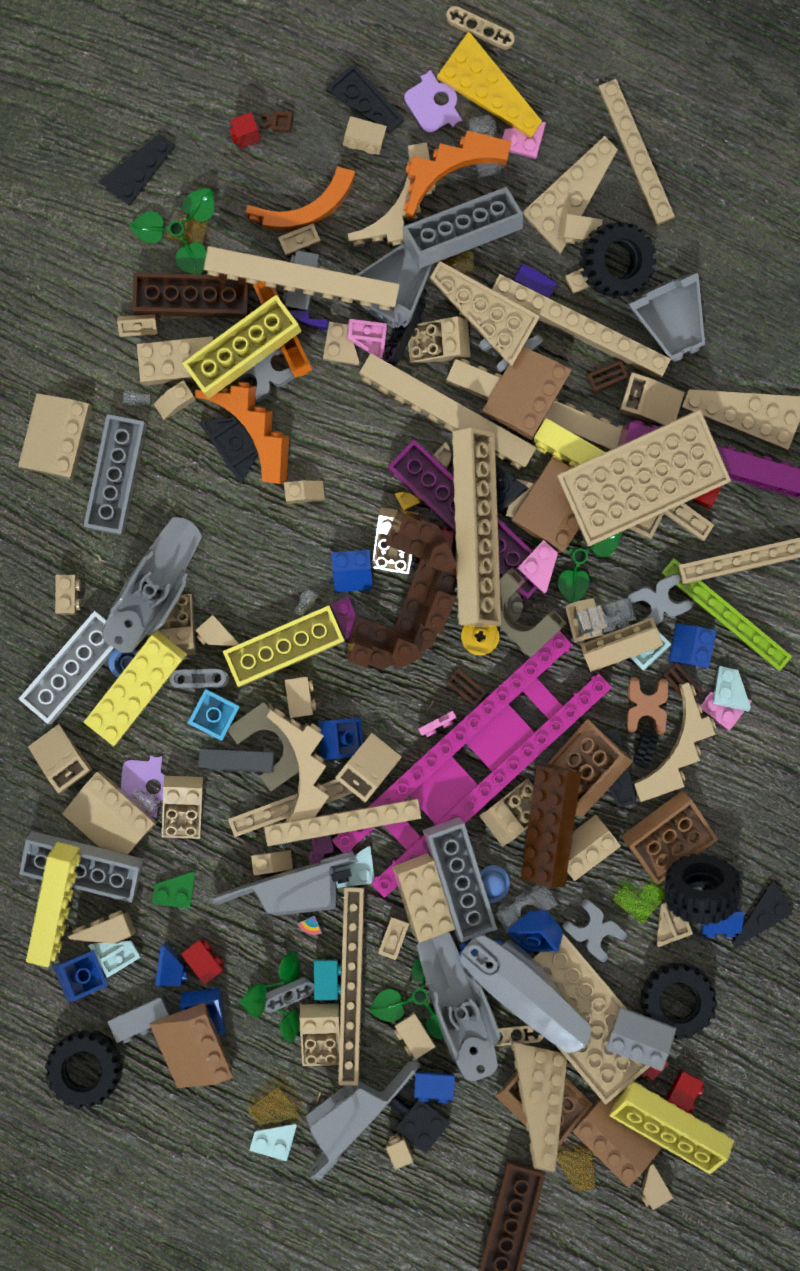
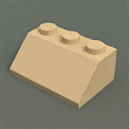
(590, 846)

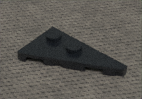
(769, 911)

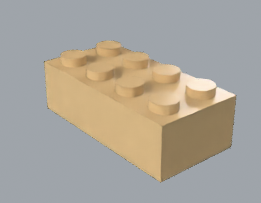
(163, 360)
(423, 897)

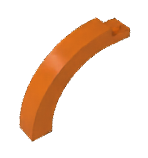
(311, 213)

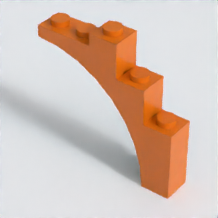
(474, 149)
(292, 349)
(270, 444)

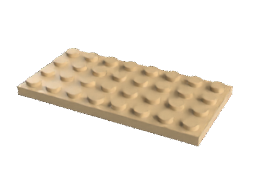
(643, 477)
(599, 1006)

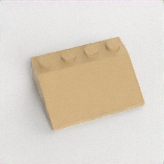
(55, 436)
(109, 815)

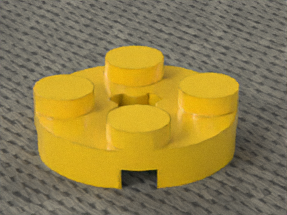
(486, 645)

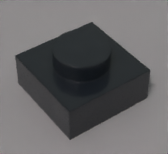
(341, 876)

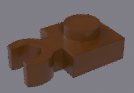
(279, 121)

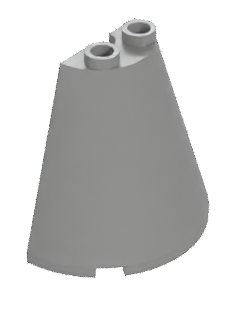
(400, 269)
(673, 315)

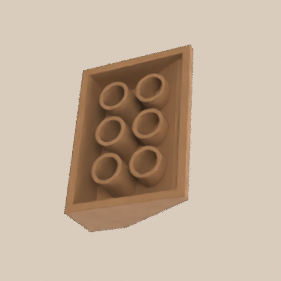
(526, 392)
(546, 509)
(596, 758)
(668, 835)
(192, 1048)
(573, 1107)
(614, 1143)

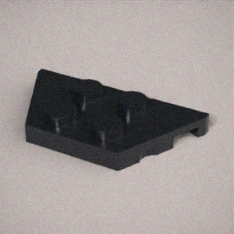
(233, 444)

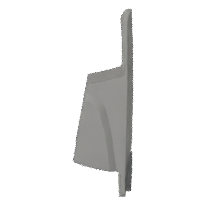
(152, 586)
(295, 890)
(526, 991)
(459, 1007)
(347, 1114)

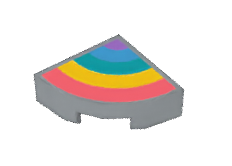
(310, 926)

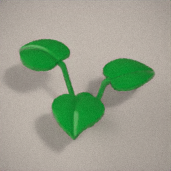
(193, 256)
(575, 583)
(255, 997)
(389, 1006)

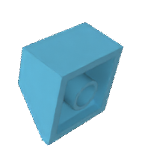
(213, 714)

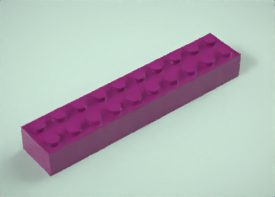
(740, 466)
(435, 489)

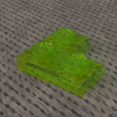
(641, 906)

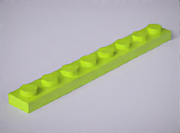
(731, 619)

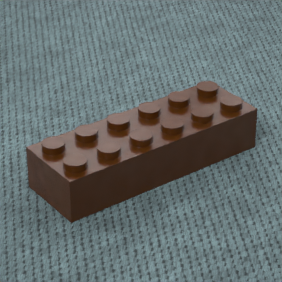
(190, 295)
(551, 825)
(512, 1217)

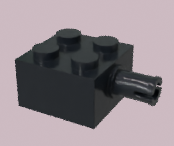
(420, 1122)

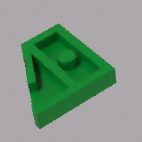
(175, 891)

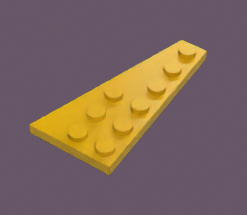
(481, 81)

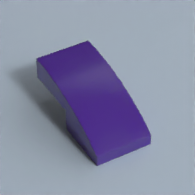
(534, 280)
(303, 318)

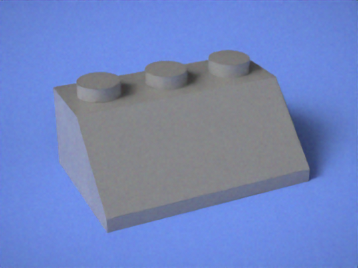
(641, 1038)

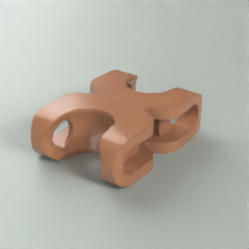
(647, 705)

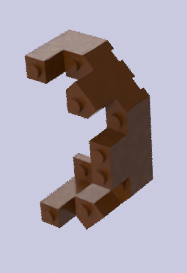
(424, 606)

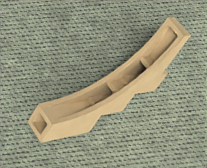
(391, 224)
(304, 741)
(684, 752)

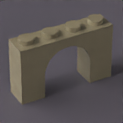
(531, 637)
(257, 721)

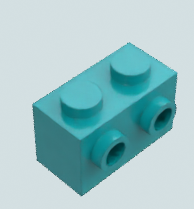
(326, 979)

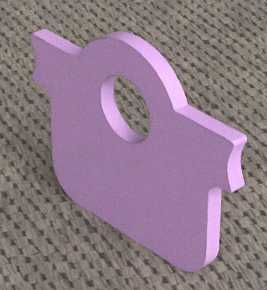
(425, 110)
(137, 774)

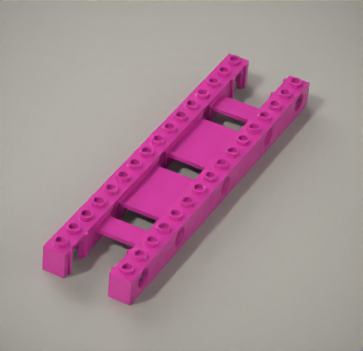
(496, 738)

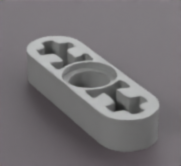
(300, 989)

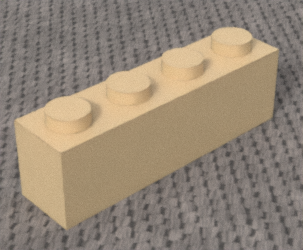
(621, 644)

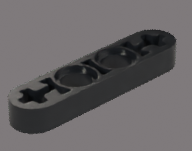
(396, 349)

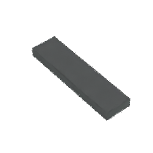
(236, 760)

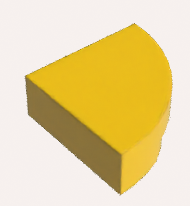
(406, 500)

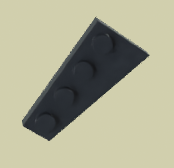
(364, 98)
(136, 171)
(507, 489)
(622, 789)

